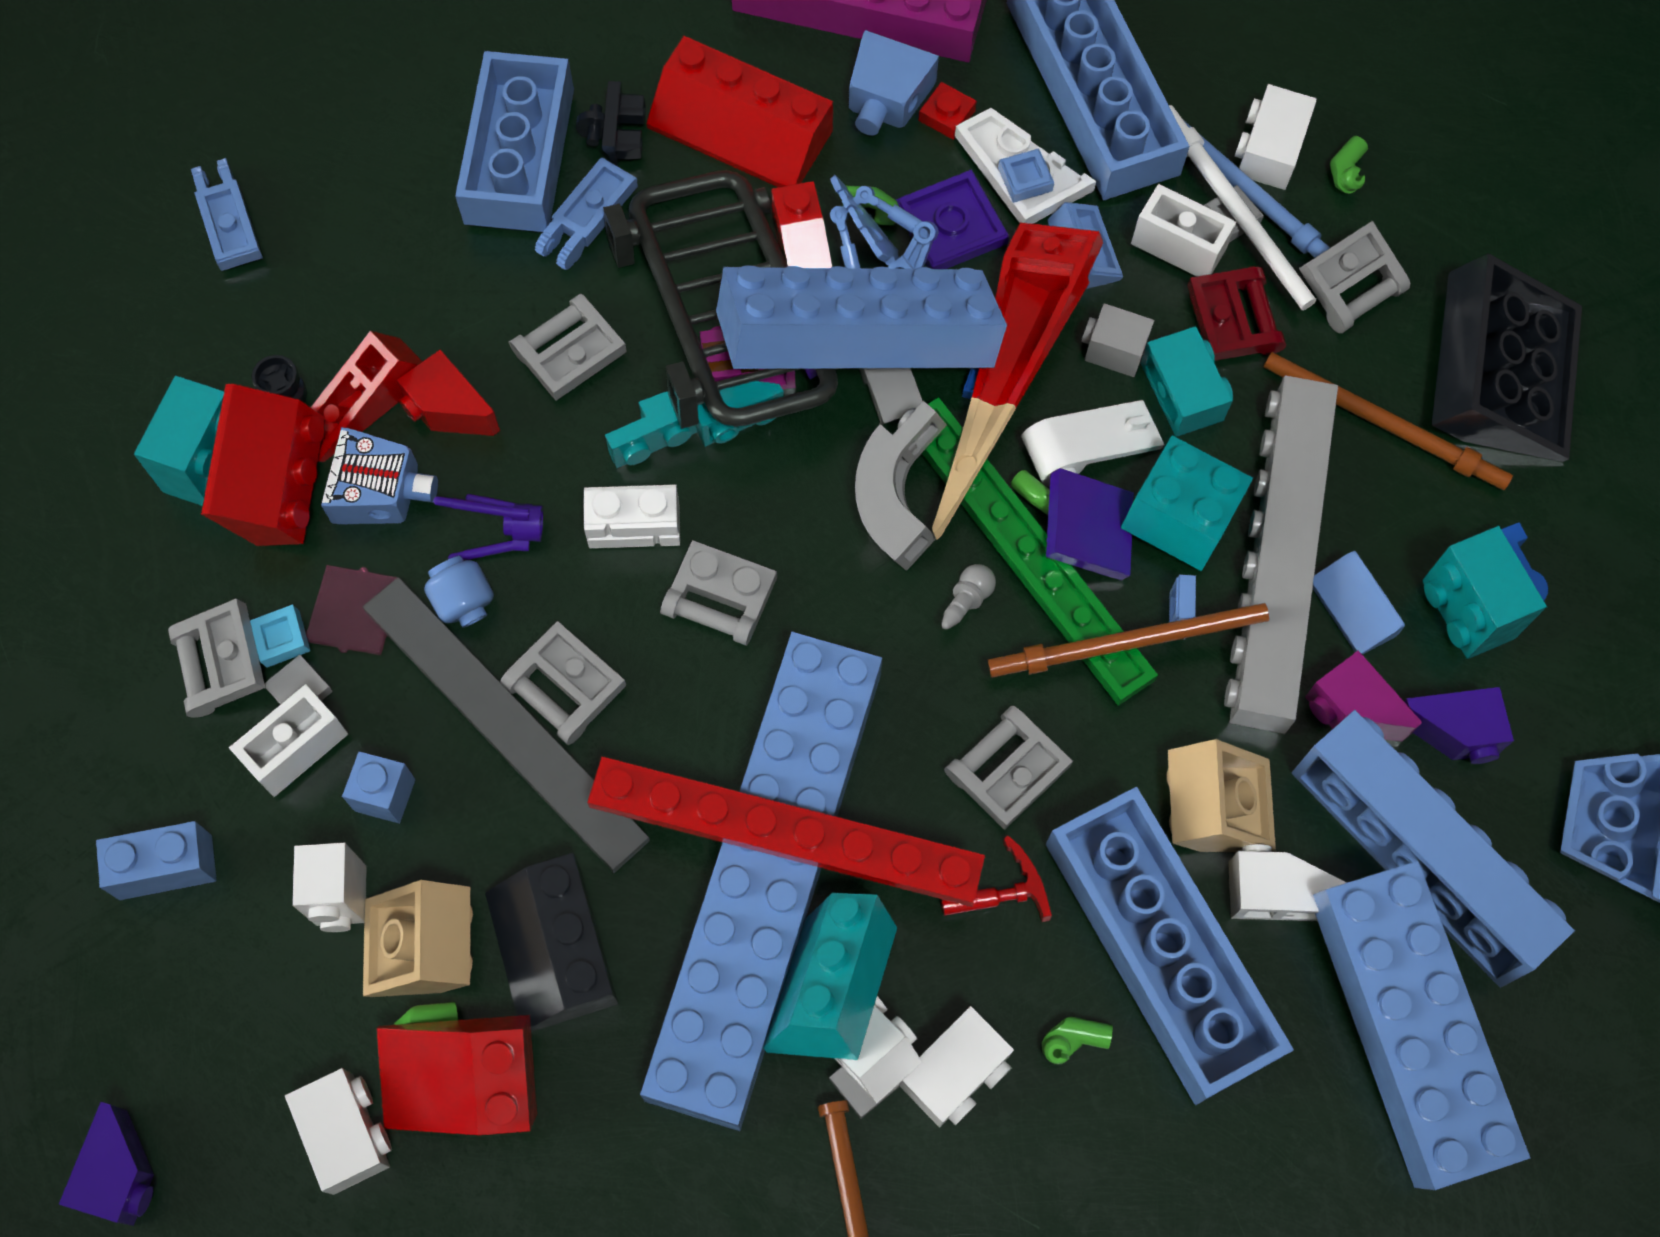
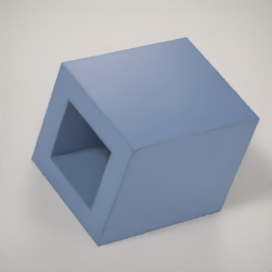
(379, 787)

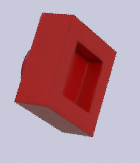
(946, 110)

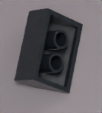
(550, 943)

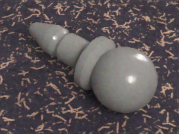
(975, 584)

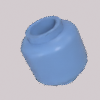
(458, 591)

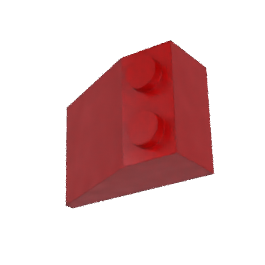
(458, 1076)

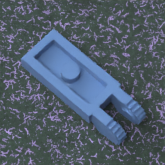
(582, 212)
(226, 218)

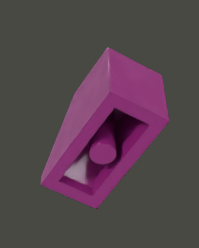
(1361, 688)

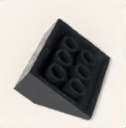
(1507, 361)

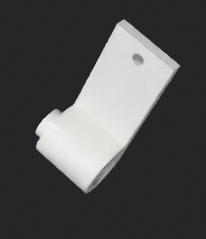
(1090, 437)

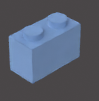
(156, 860)

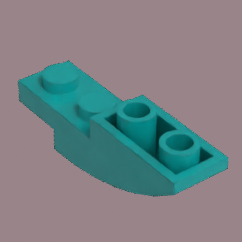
(661, 427)

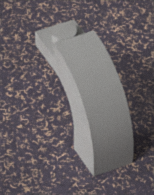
(882, 484)

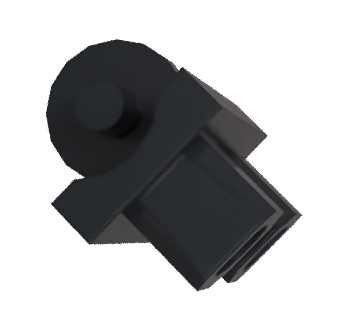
(620, 109)

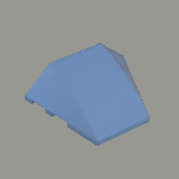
(1616, 820)

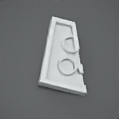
(994, 137)

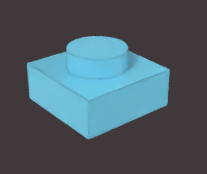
(279, 636)

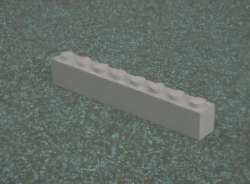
(1283, 554)

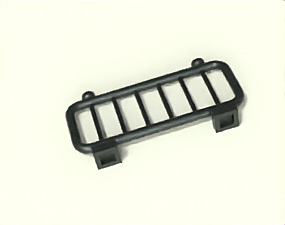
(686, 392)

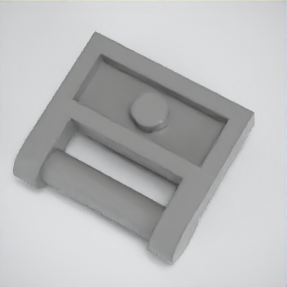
(1348, 264)
(573, 356)
(724, 580)
(228, 655)
(572, 670)
(1020, 777)

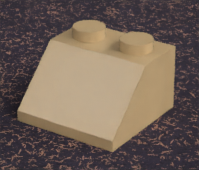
(1219, 797)
(417, 940)

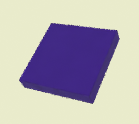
(963, 220)
(1087, 524)

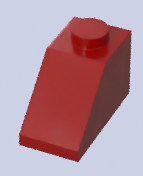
(445, 399)

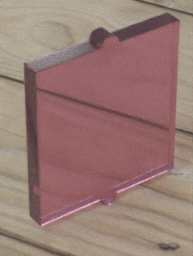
(339, 614)

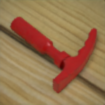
(1020, 891)

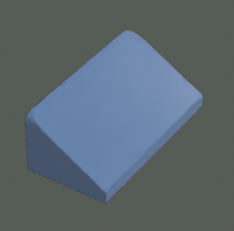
(1087, 217)
(1357, 603)

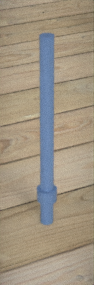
(1303, 236)

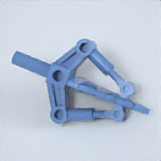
(917, 251)

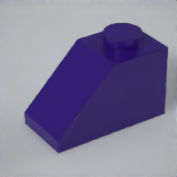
(1464, 724)
(111, 1170)

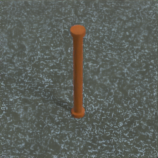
(845, 1167)

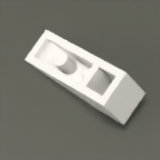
(1274, 885)

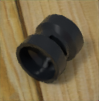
(279, 376)

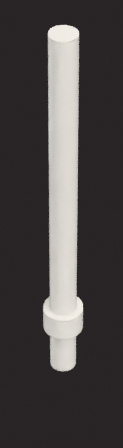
(1244, 216)

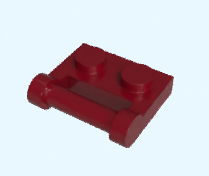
(1223, 315)

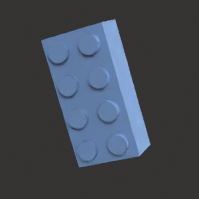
(515, 141)

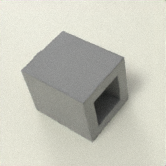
(1117, 339)

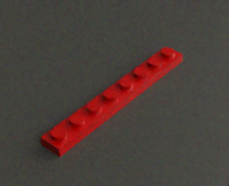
(787, 831)

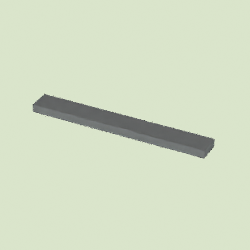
(503, 722)

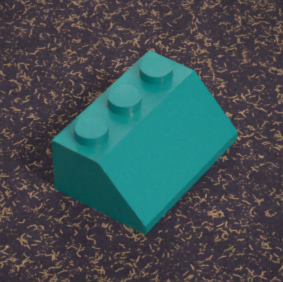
(833, 979)

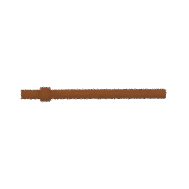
(1466, 461)
(1037, 658)

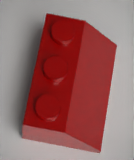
(263, 466)

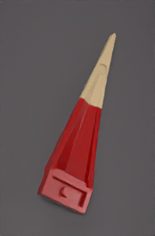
(1036, 292)

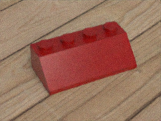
(740, 114)

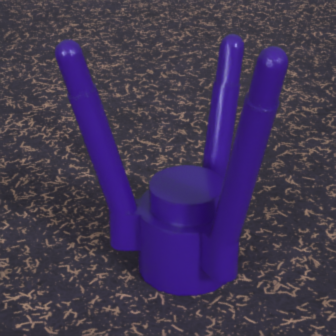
(520, 521)

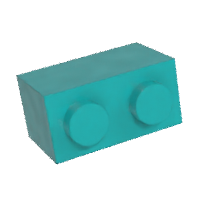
(1187, 381)

